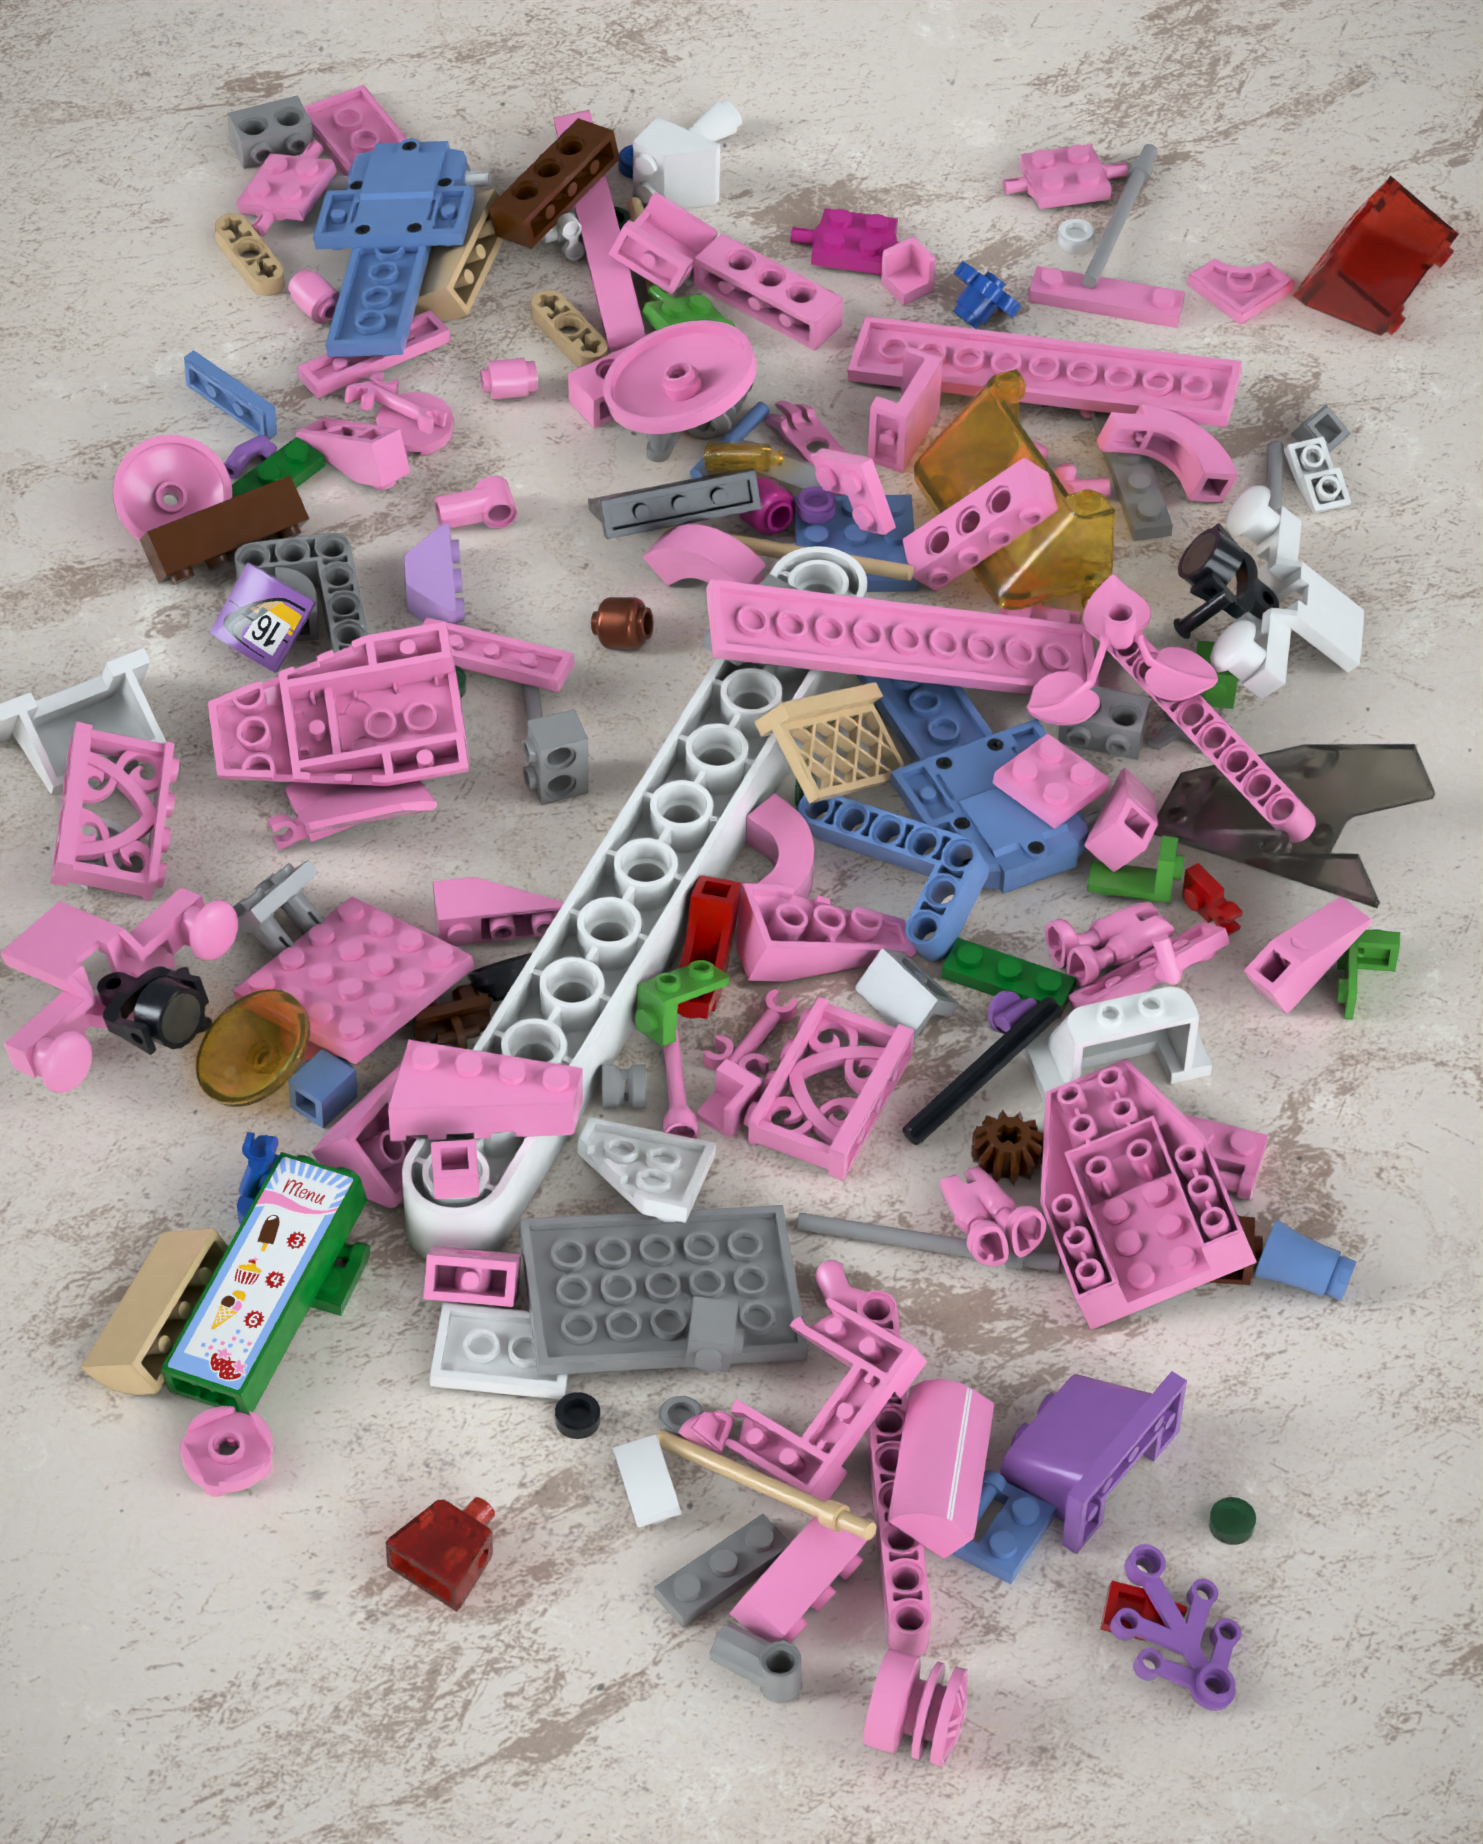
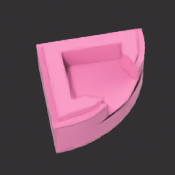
(708, 1430)

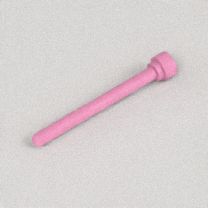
(679, 1118)

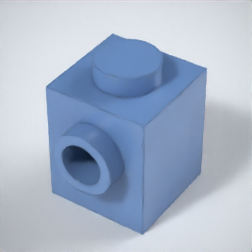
(322, 1087)

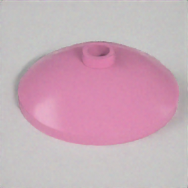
(162, 468)

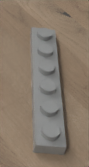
(1136, 490)

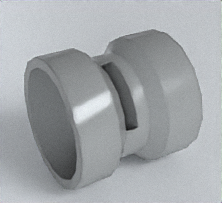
(613, 1086)

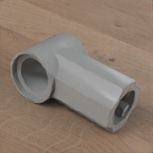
(759, 1660)

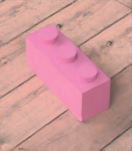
(798, 1581)

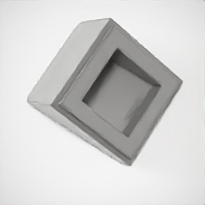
(1322, 424)

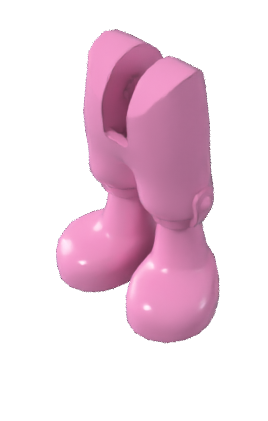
(1120, 934)
(991, 1218)

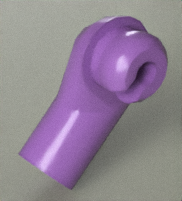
(246, 451)

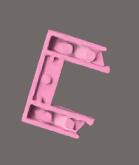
(879, 1367)

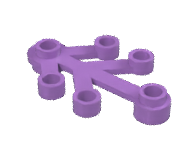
(1179, 1635)

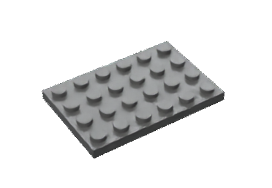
(624, 1286)

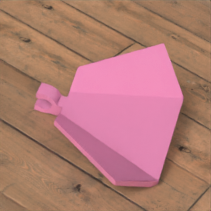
(335, 807)

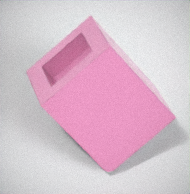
(908, 270)
(733, 1095)

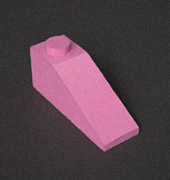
(359, 450)

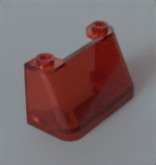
(1378, 260)

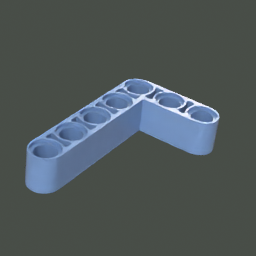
(907, 852)

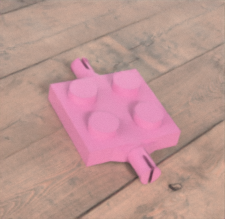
(1065, 176)
(286, 187)

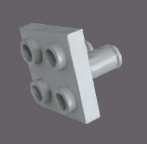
(277, 892)

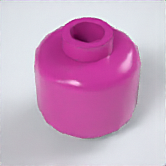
(776, 510)

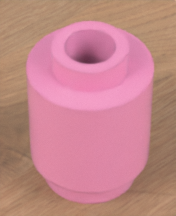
(314, 295)
(509, 378)

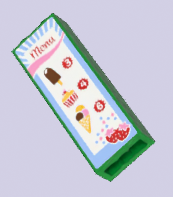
(265, 1283)

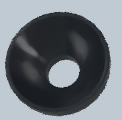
(498, 977)

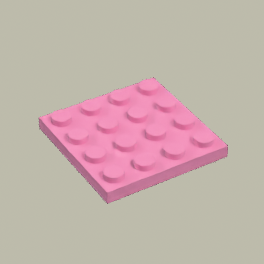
(361, 977)

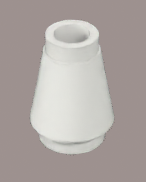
(718, 121)

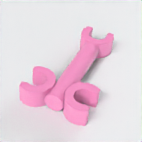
(386, 394)
(744, 1052)

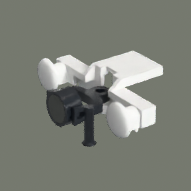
(1259, 640)

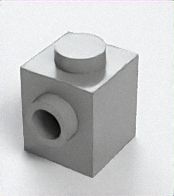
(713, 1335)

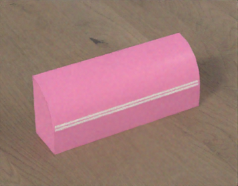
(941, 1464)

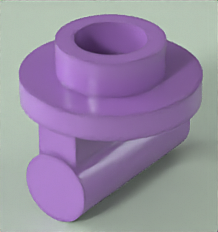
(1007, 1010)

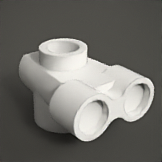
(567, 235)

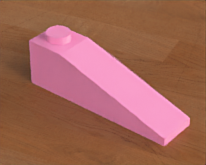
(364, 1145)

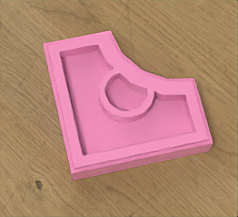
(1240, 290)

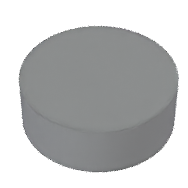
(676, 1412)

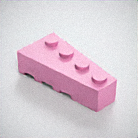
(481, 1094)

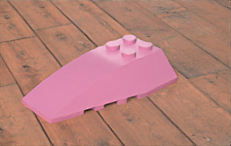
(352, 717)

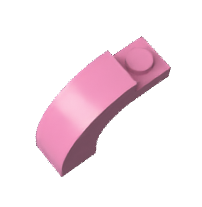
(1177, 443)
(704, 555)
(786, 841)

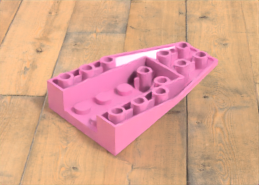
(1133, 1196)

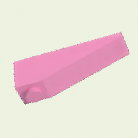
(803, 938)

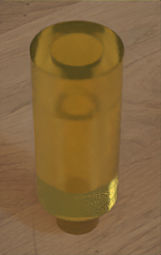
(741, 456)

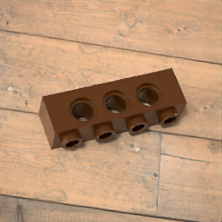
(554, 183)

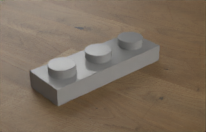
(721, 1571)

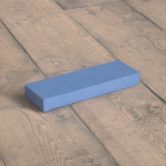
(230, 395)

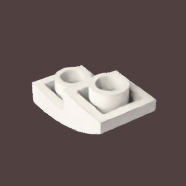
(1316, 476)
(647, 1481)

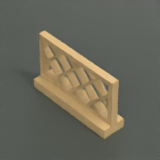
(825, 714)

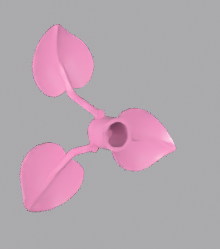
(1118, 619)

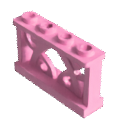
(75, 846)
(845, 1136)

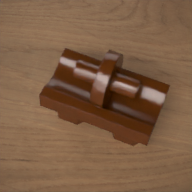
(454, 1020)

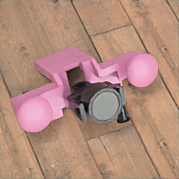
(142, 986)

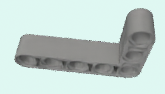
(329, 566)

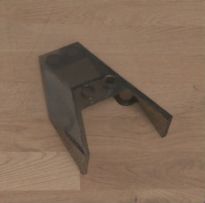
(1329, 780)

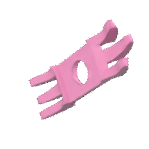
(802, 431)

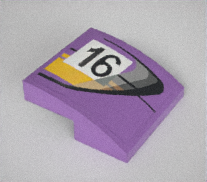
(262, 617)

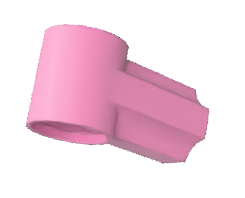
(487, 503)

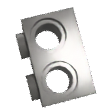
(269, 128)
(1114, 728)
(556, 757)

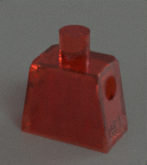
(444, 1549)

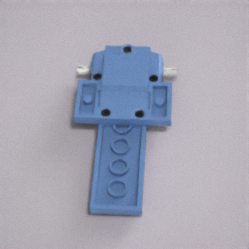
(391, 216)
(954, 785)

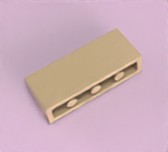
(458, 271)
(155, 1311)

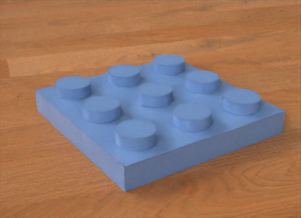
(844, 535)

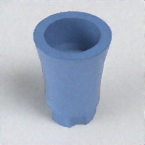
(1304, 1263)

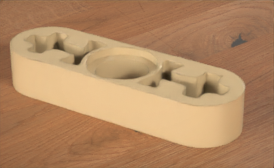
(249, 268)
(567, 316)

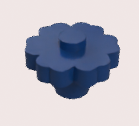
(982, 296)

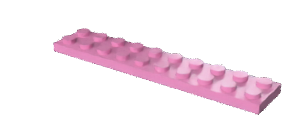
(1053, 369)
(892, 638)

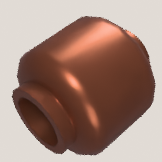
(622, 623)

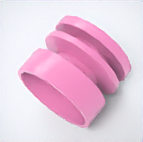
(916, 1707)

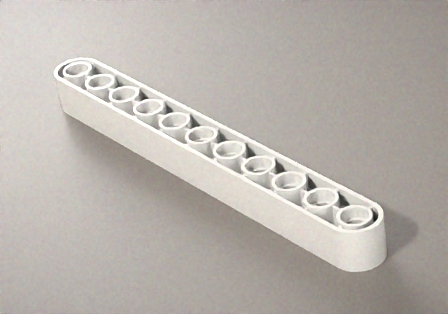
(628, 914)

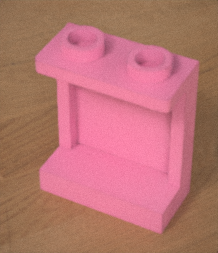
(662, 243)
(900, 427)

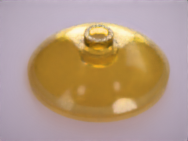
(253, 1048)

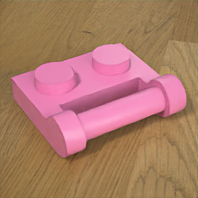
(1235, 1152)

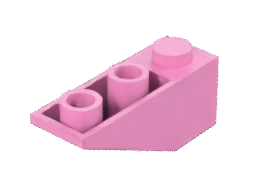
(1123, 823)
(487, 911)
(1305, 953)

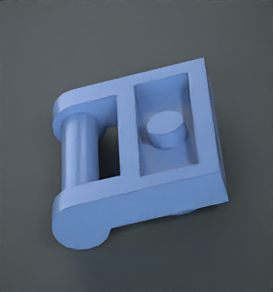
(1012, 1532)

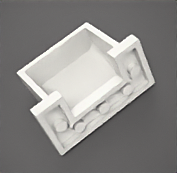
(107, 702)
(1121, 1029)

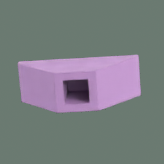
(432, 580)

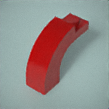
(710, 935)

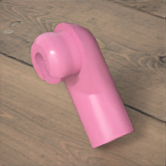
(1067, 476)

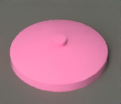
(679, 377)

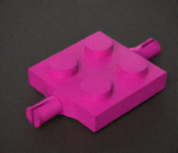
(849, 240)

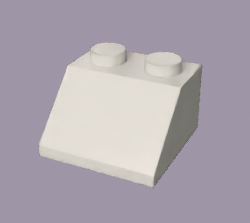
(676, 165)

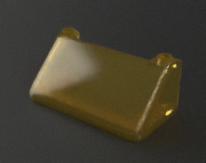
(1049, 561)

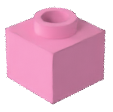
(455, 1169)

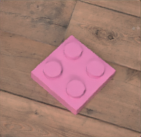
(1051, 781)

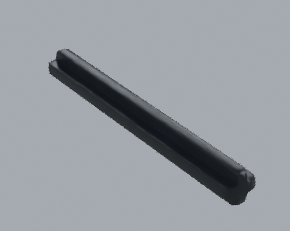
(982, 1070)

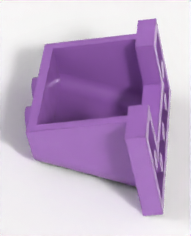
(1088, 1443)

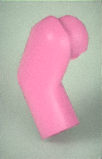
(835, 1285)

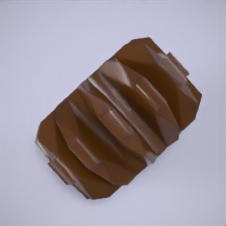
(1008, 1147)

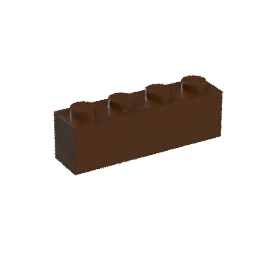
(219, 530)

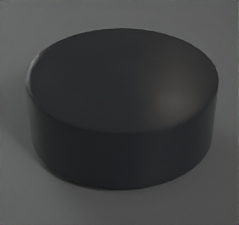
(577, 1415)

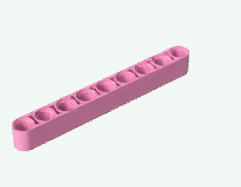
(609, 277)
(1226, 751)
(896, 1566)

